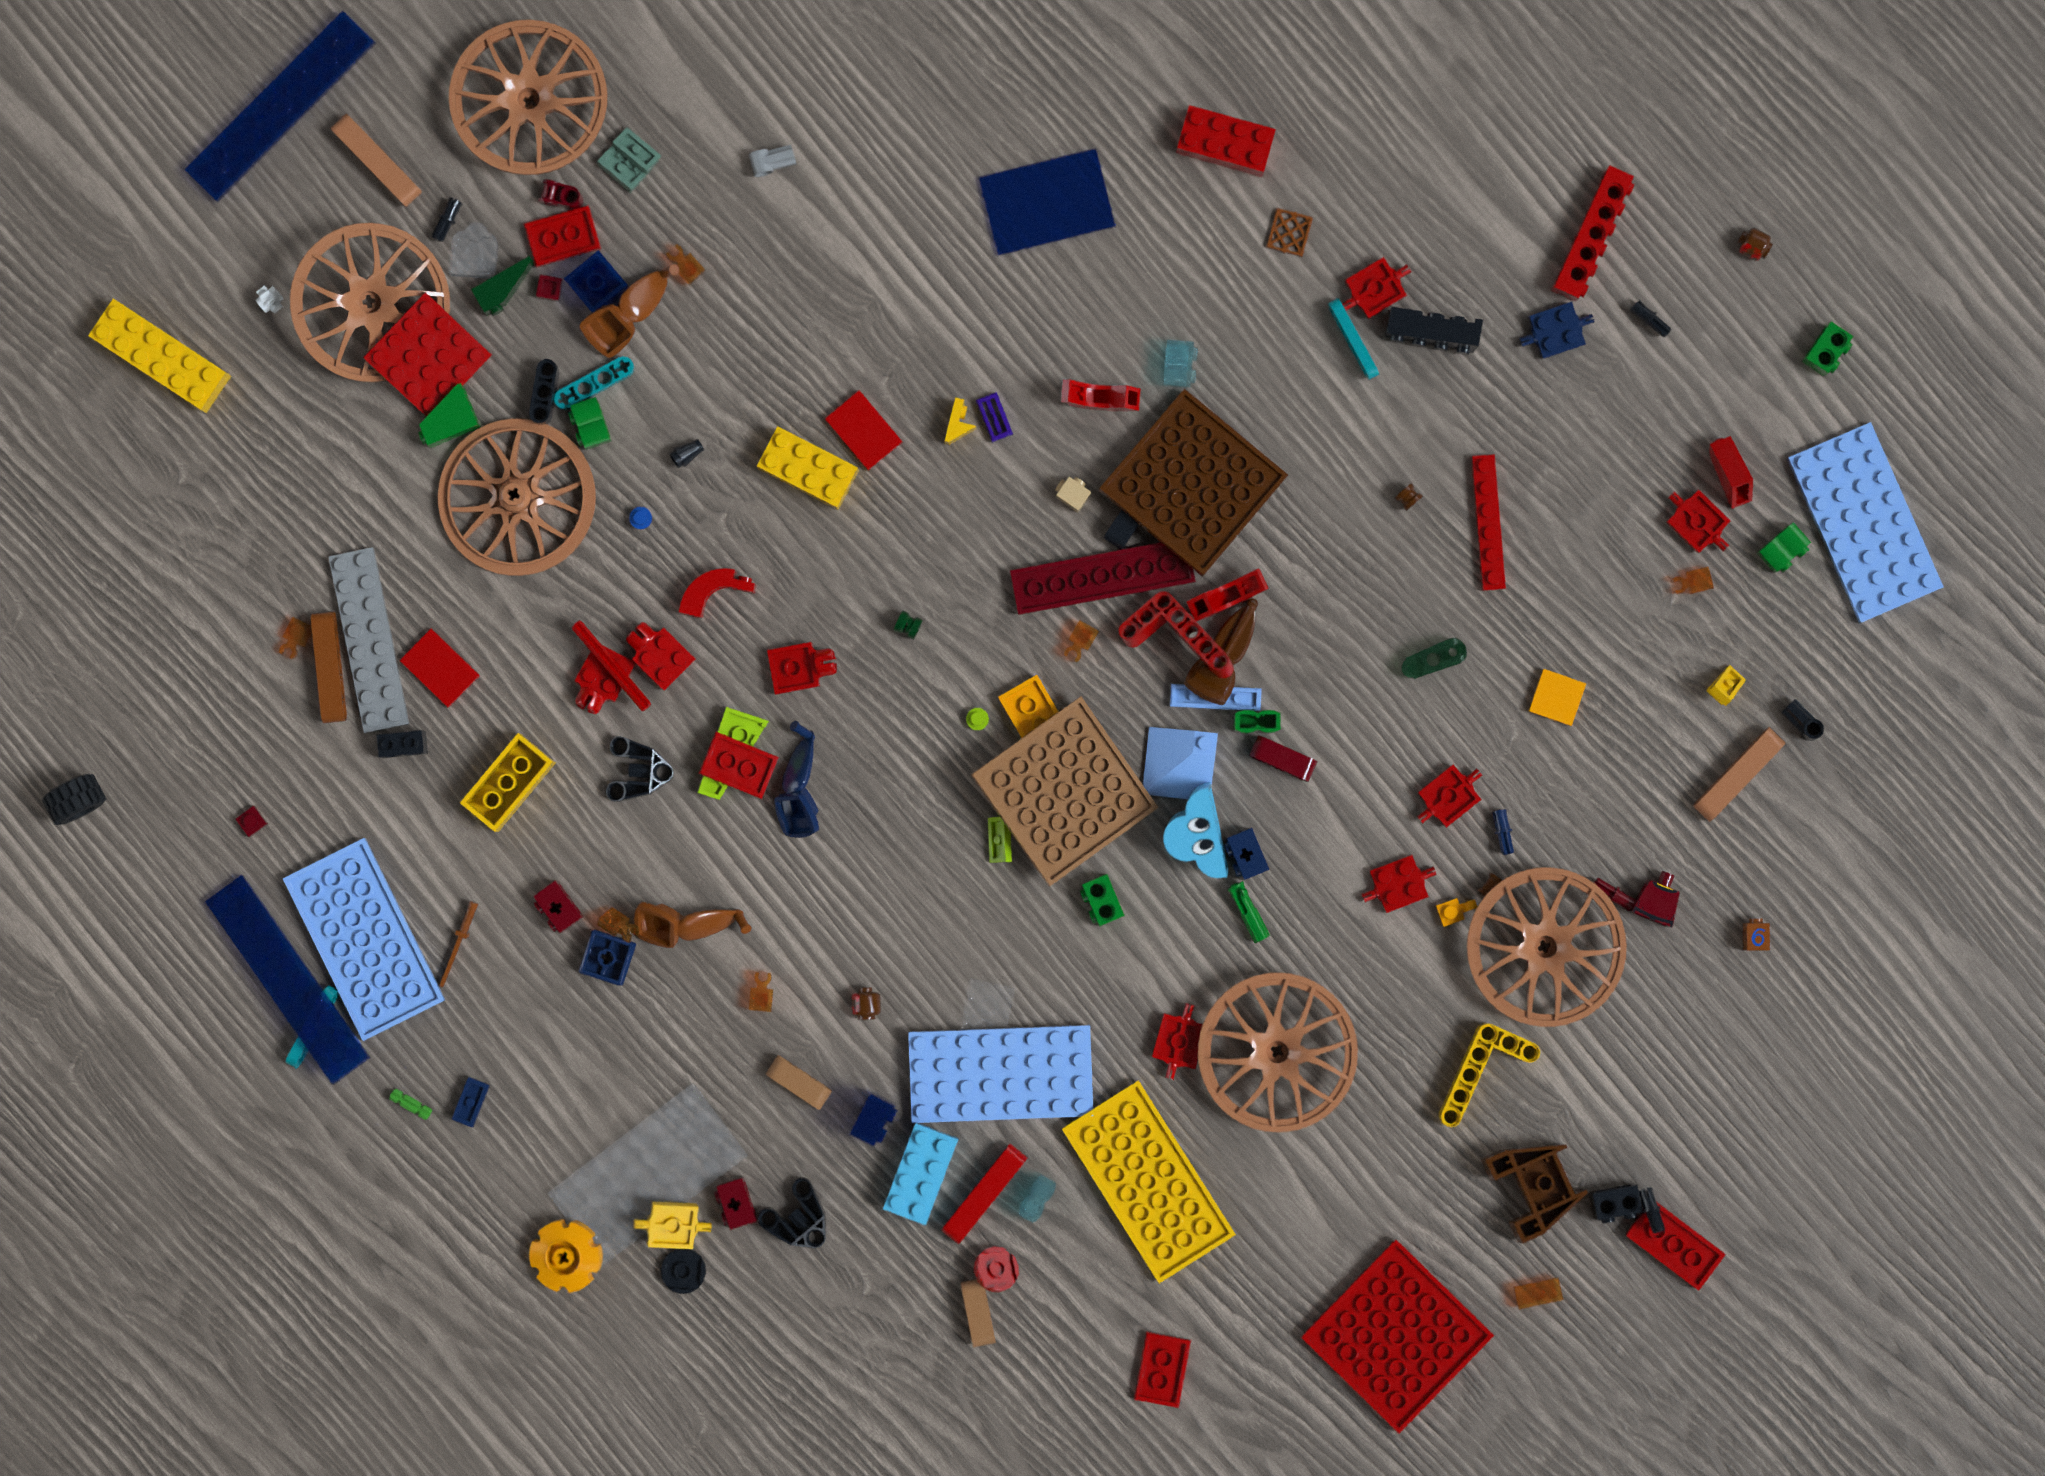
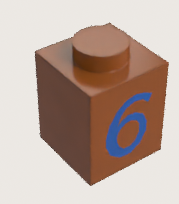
(1756, 935)

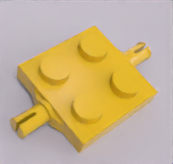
(672, 1225)

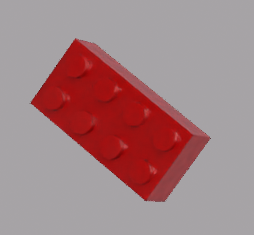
(1225, 141)

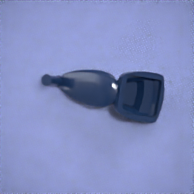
(796, 807)

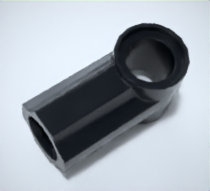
(1801, 718)

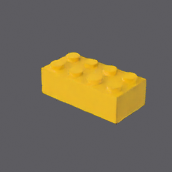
(807, 468)
(508, 782)

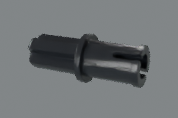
(446, 219)
(1650, 318)
(1652, 1210)

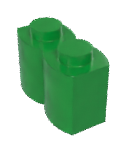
(590, 423)
(1784, 548)
(1263, 722)

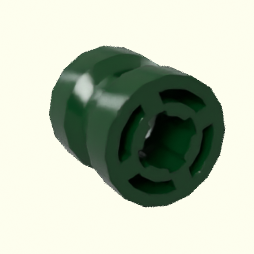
(913, 625)

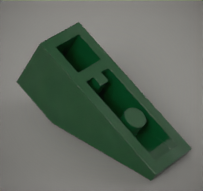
(499, 289)

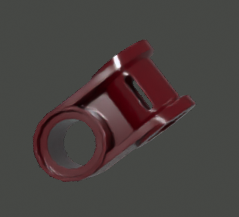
(556, 195)

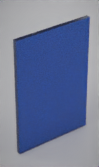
(1047, 202)

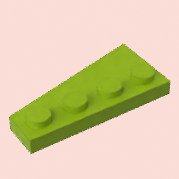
(739, 727)

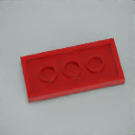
(1677, 1247)

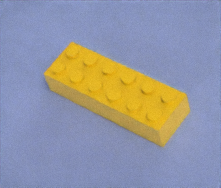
(159, 355)

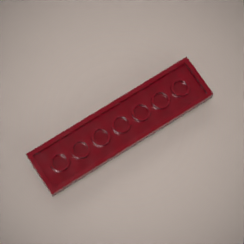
(1098, 577)

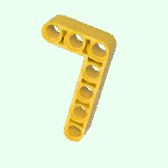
(1478, 1066)

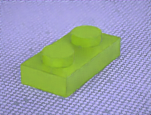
(999, 841)

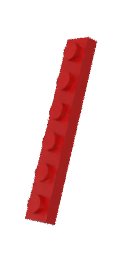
(1488, 522)

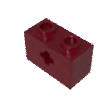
(569, 912)
(738, 1190)

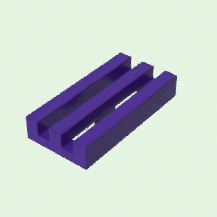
(987, 399)

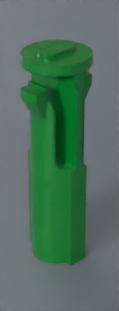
(1248, 912)

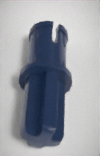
(1503, 831)

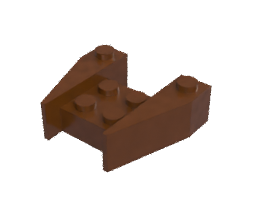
(1541, 1184)

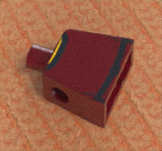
(1658, 901)

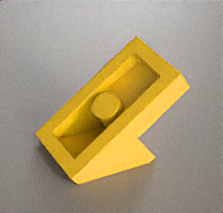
(956, 428)
(1726, 685)

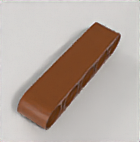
(328, 667)

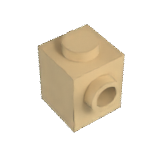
(1073, 493)

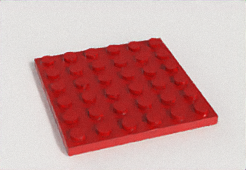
(1397, 1336)

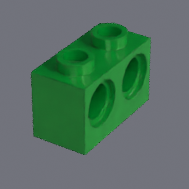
(1824, 346)
(1107, 898)

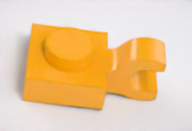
(1452, 911)

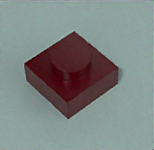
(549, 288)
(251, 821)

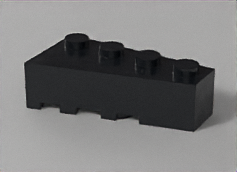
(1434, 330)

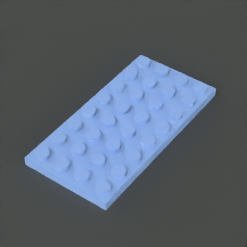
(1865, 522)
(364, 939)
(1000, 1073)

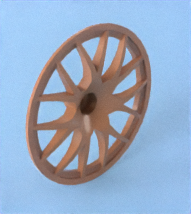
(523, 88)
(375, 285)
(519, 509)
(1558, 952)
(1281, 1065)

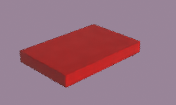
(562, 236)
(863, 430)
(439, 668)
(738, 765)
(1162, 1369)

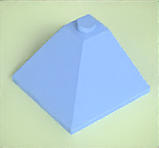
(1178, 761)

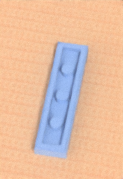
(1239, 699)

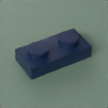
(471, 1102)

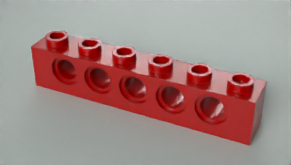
(1612, 179)

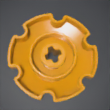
(549, 1255)

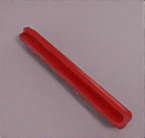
(611, 665)

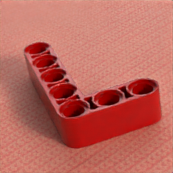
(1183, 628)

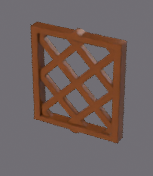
(1294, 215)

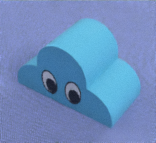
(1197, 834)

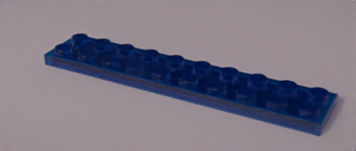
(280, 106)
(287, 979)

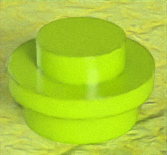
(977, 719)

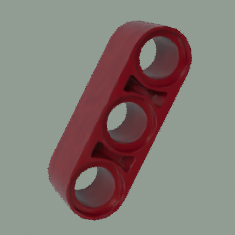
(1283, 758)

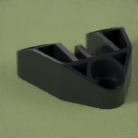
(636, 789)
(785, 1232)

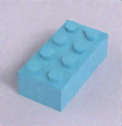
(920, 1173)

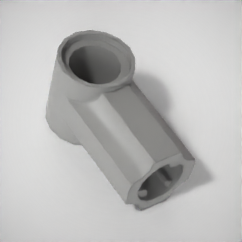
(765, 161)

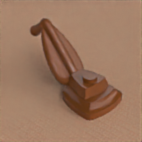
(612, 326)
(664, 925)

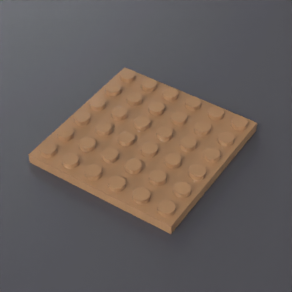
(1064, 791)

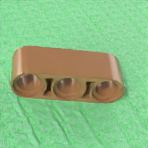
(798, 1082)
(978, 1313)

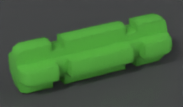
(410, 1104)

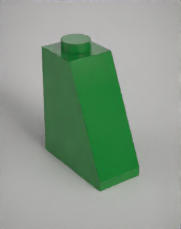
(449, 419)

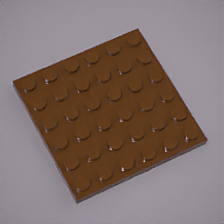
(1193, 482)

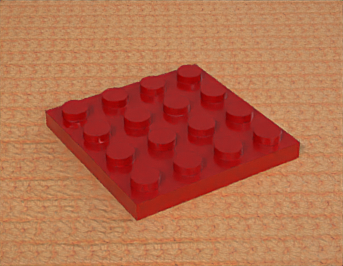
(426, 354)

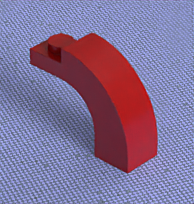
(1100, 396)
(700, 590)
(1227, 596)

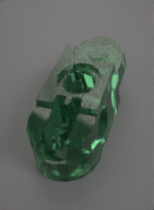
(1417, 665)

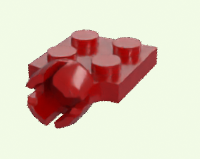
(658, 655)
(799, 667)
(598, 683)

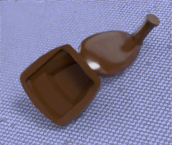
(1234, 640)

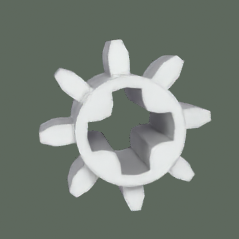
(269, 299)

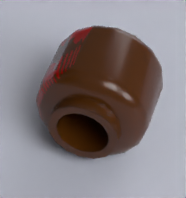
(1755, 244)
(866, 1004)

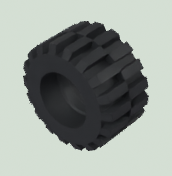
(74, 799)

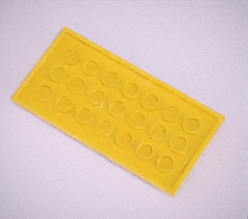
(1148, 1181)

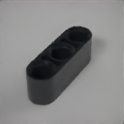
(544, 381)
(1121, 530)

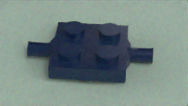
(1556, 330)

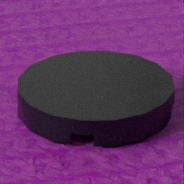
(683, 1271)

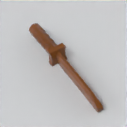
(461, 933)

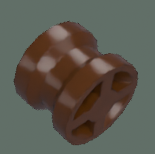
(1408, 497)

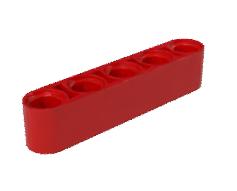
(984, 1193)

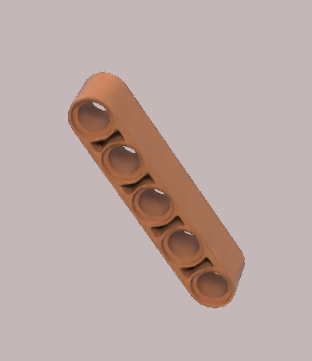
(376, 160)
(1739, 774)

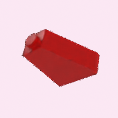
(1732, 472)

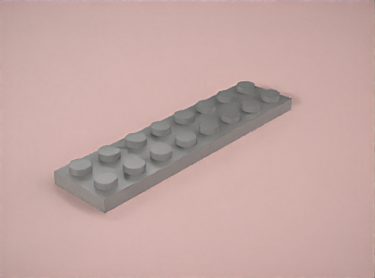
(369, 640)

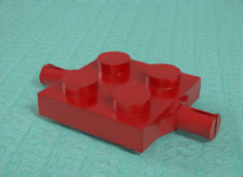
(1376, 287)
(1698, 521)
(1449, 796)
(1399, 884)
(1178, 1041)

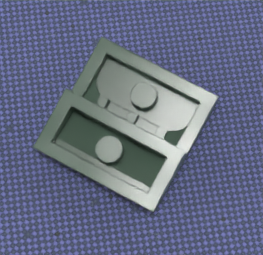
(628, 160)

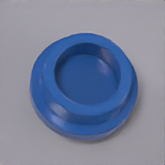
(640, 518)

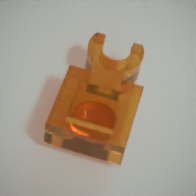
(688, 266)
(1696, 581)
(297, 634)
(1082, 638)
(617, 923)
(761, 997)

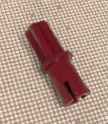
(1616, 895)

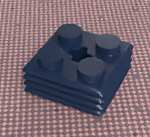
(594, 965)

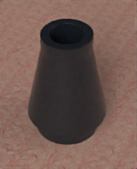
(686, 453)

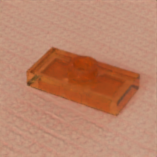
(1538, 1293)

